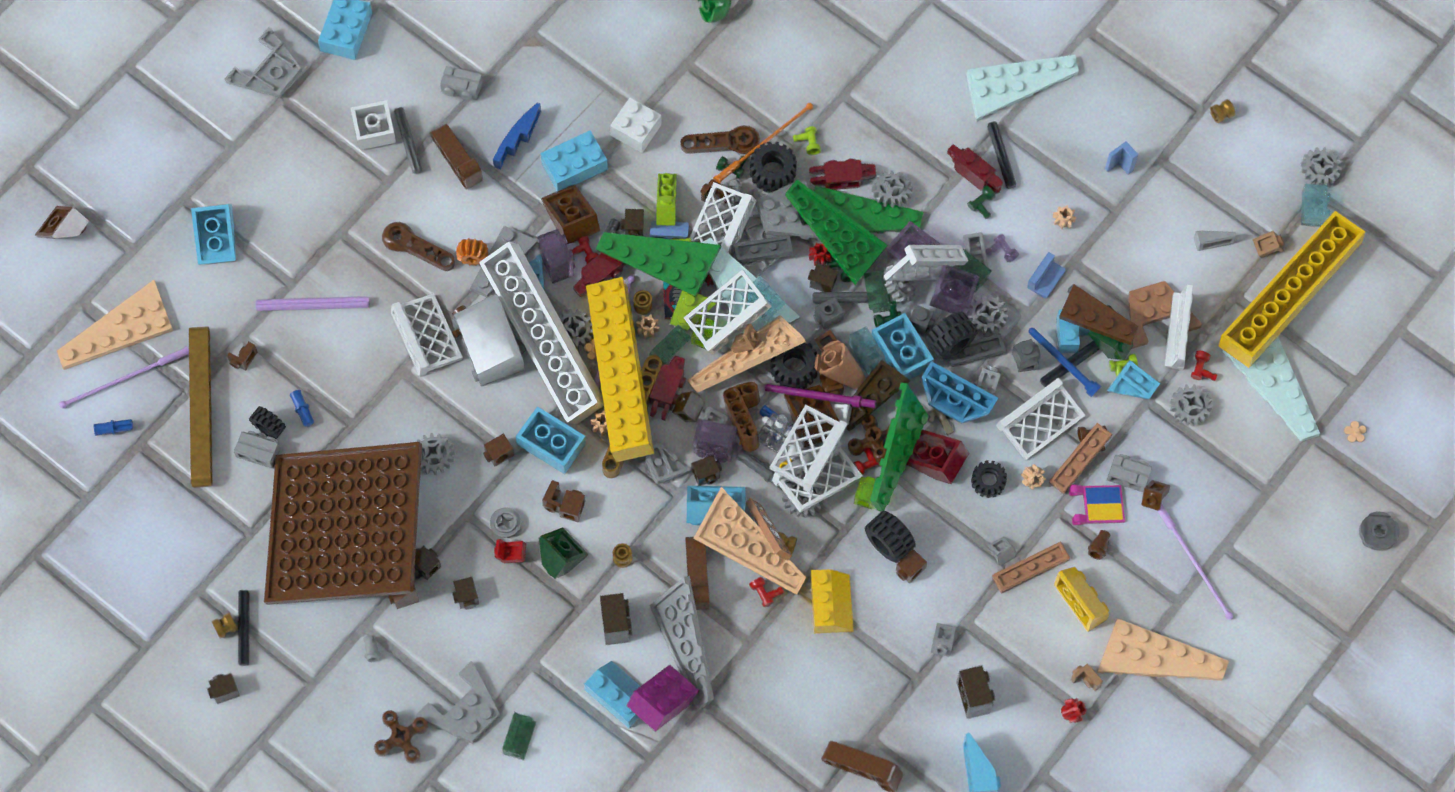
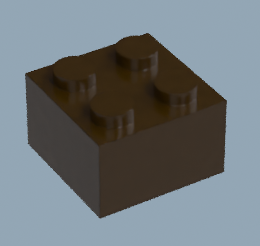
(614, 617)
(975, 692)

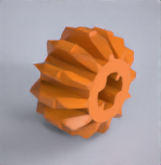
(471, 251)

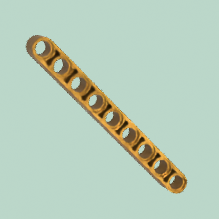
(200, 407)

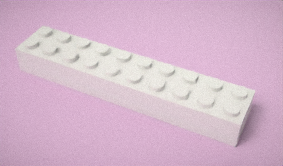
(542, 333)

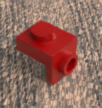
(510, 551)

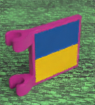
(1101, 504)

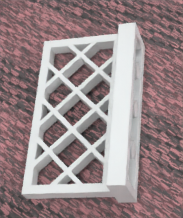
(737, 224)
(925, 262)
(739, 322)
(1178, 329)
(411, 341)
(1030, 406)
(820, 459)
(781, 480)

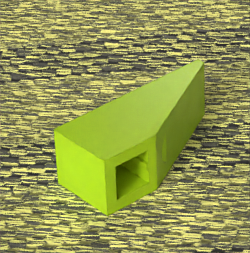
(666, 199)

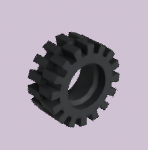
(267, 422)
(984, 489)

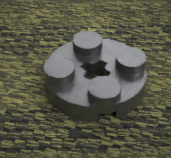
(1386, 523)

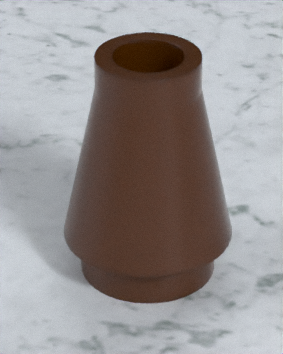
(1099, 545)

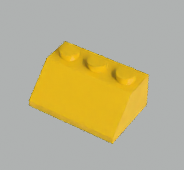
(1081, 598)
(831, 601)

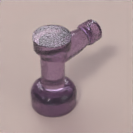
(1010, 254)

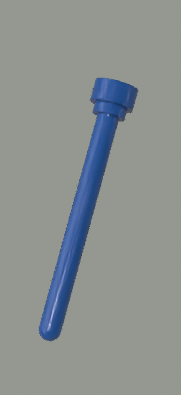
(1090, 386)

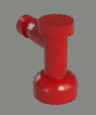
(585, 246)
(1202, 357)
(868, 464)
(766, 597)

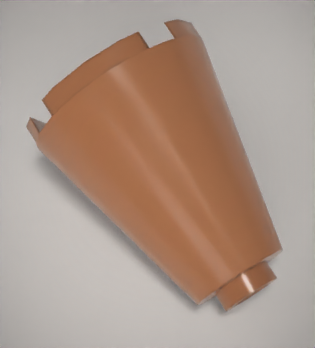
(839, 365)

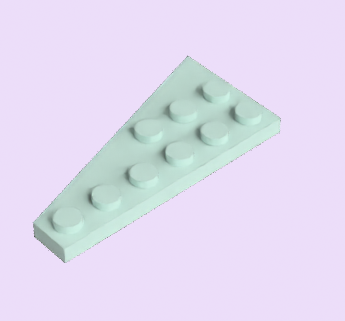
(1010, 83)
(724, 269)
(1277, 384)

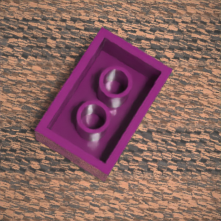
(662, 697)

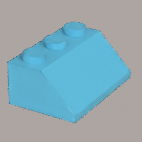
(701, 498)
(613, 691)

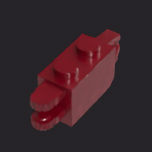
(974, 168)
(842, 174)
(598, 270)
(667, 386)

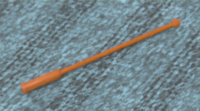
(736, 164)

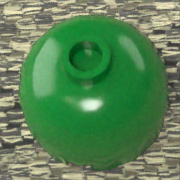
(714, 10)

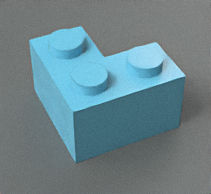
(1068, 335)

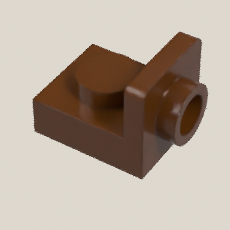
(706, 189)
(245, 357)
(831, 386)
(552, 494)
(1153, 494)

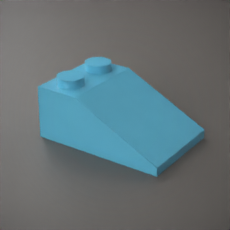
(214, 233)
(979, 770)

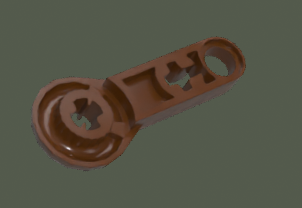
(723, 141)
(414, 245)

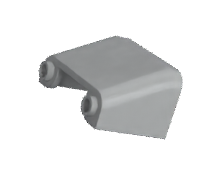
(489, 340)

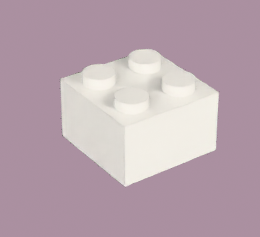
(373, 125)
(635, 125)

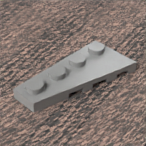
(481, 284)

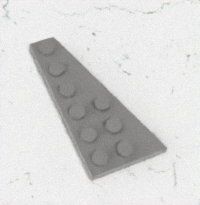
(680, 626)

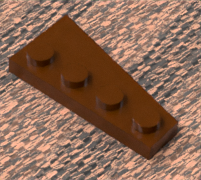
(1094, 315)

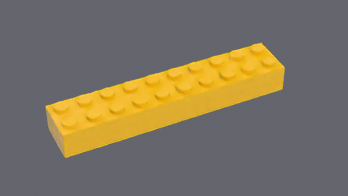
(1291, 289)
(619, 370)

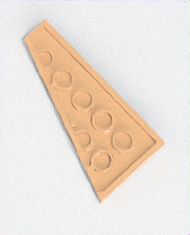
(128, 324)
(773, 340)
(741, 540)
(1151, 654)

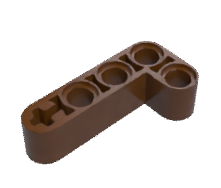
(465, 169)
(737, 402)
(698, 572)
(863, 764)

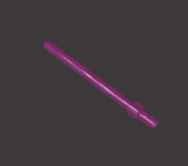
(855, 401)

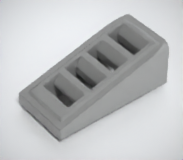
(976, 236)
(1213, 239)

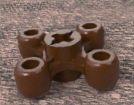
(857, 446)
(407, 732)

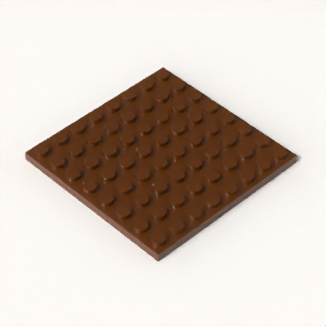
(343, 523)

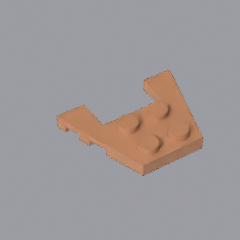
(1150, 306)

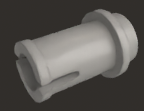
(735, 185)
(372, 653)

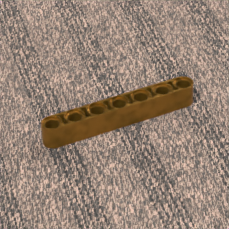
(647, 375)

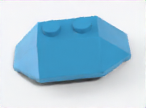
(955, 395)

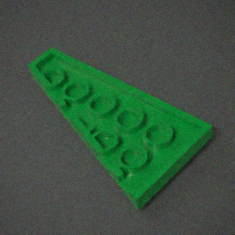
(870, 213)
(844, 238)
(671, 261)
(900, 441)

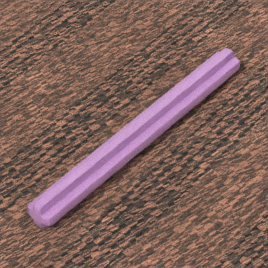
(312, 303)

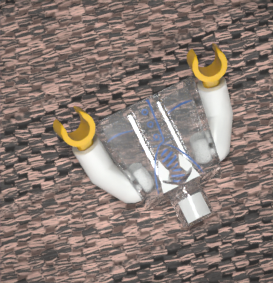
(773, 433)

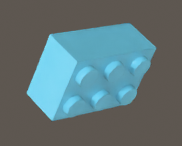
(345, 28)
(574, 161)
(902, 346)
(551, 440)

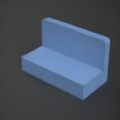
(1124, 156)
(679, 231)
(1046, 276)

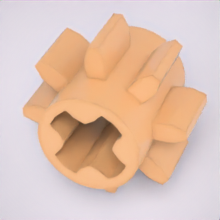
(1064, 222)
(645, 323)
(597, 422)
(1033, 476)

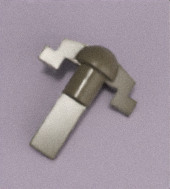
(943, 420)

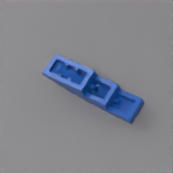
(519, 132)

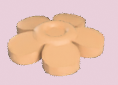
(590, 347)
(1355, 432)

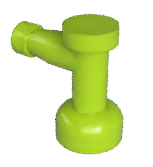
(813, 147)
(1118, 365)

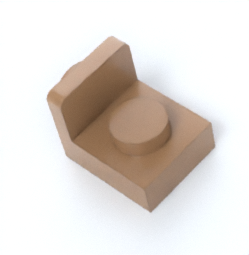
(1268, 244)
(745, 341)
(1089, 676)

